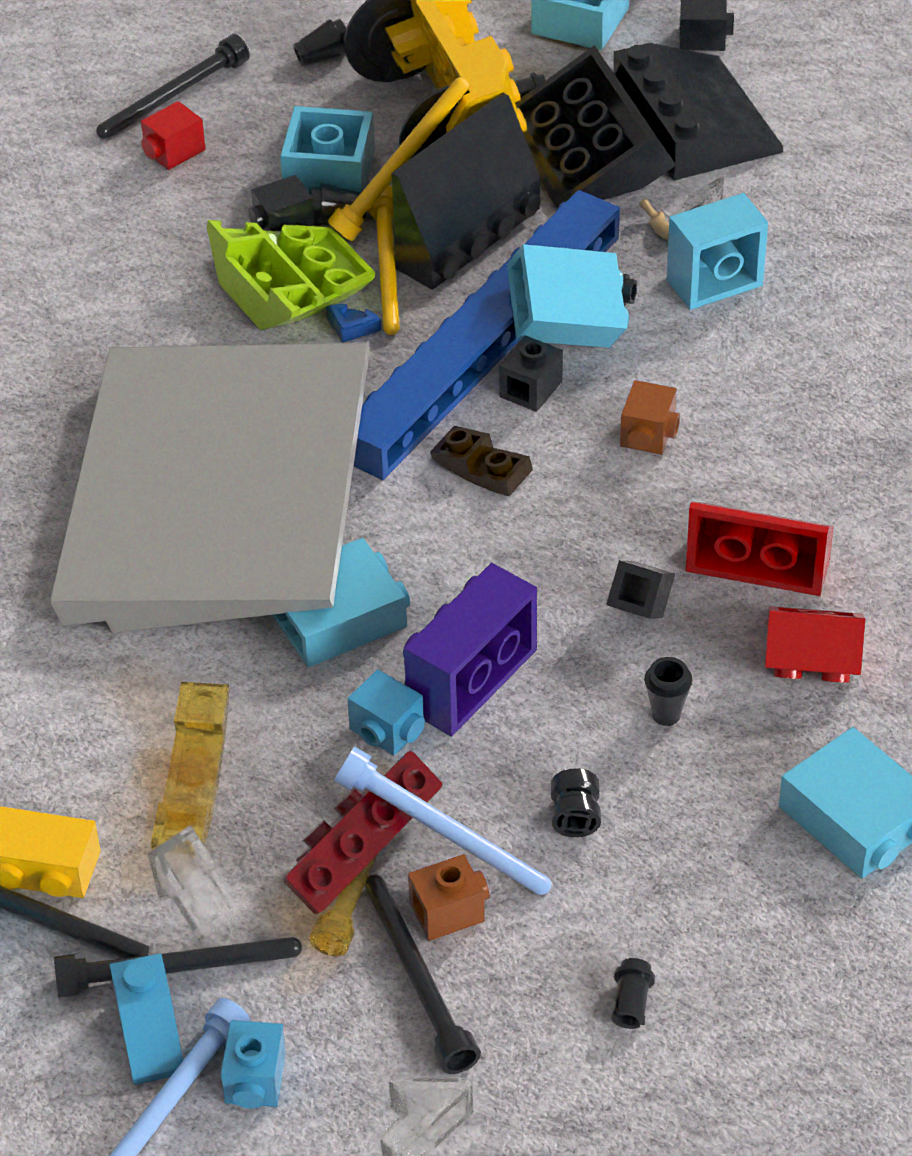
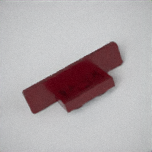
(356, 836)

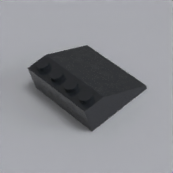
(694, 108)
(590, 133)
(463, 194)

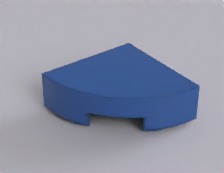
(352, 323)

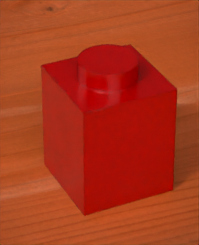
(172, 135)

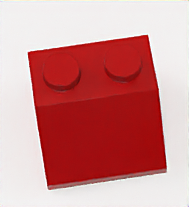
(814, 642)

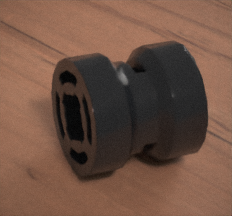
(575, 802)

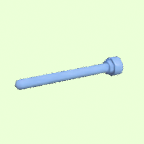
(361, 774)
(215, 1036)

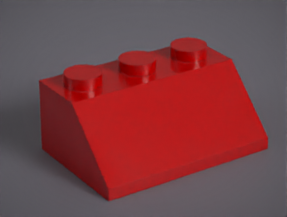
(758, 548)

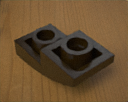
(474, 459)

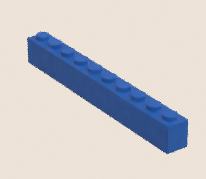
(466, 345)

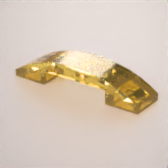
(194, 761)

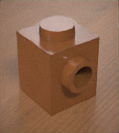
(649, 417)
(448, 896)

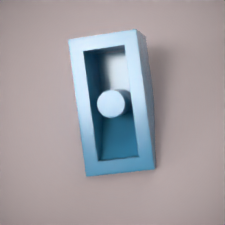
(147, 1018)

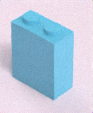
(567, 296)
(364, 608)
(852, 802)

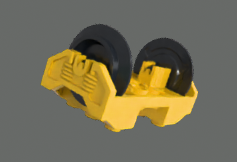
(406, 36)

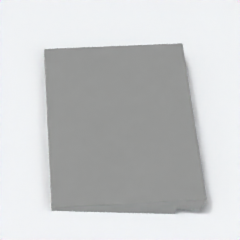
(212, 484)

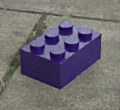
(472, 647)

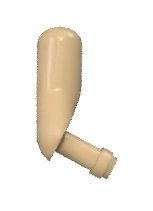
(657, 220)

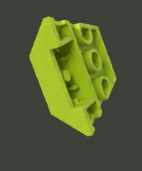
(285, 272)

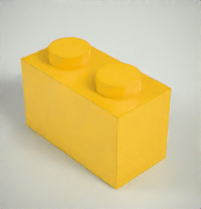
(47, 852)

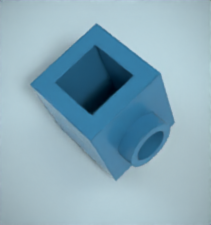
(386, 713)
(253, 1064)

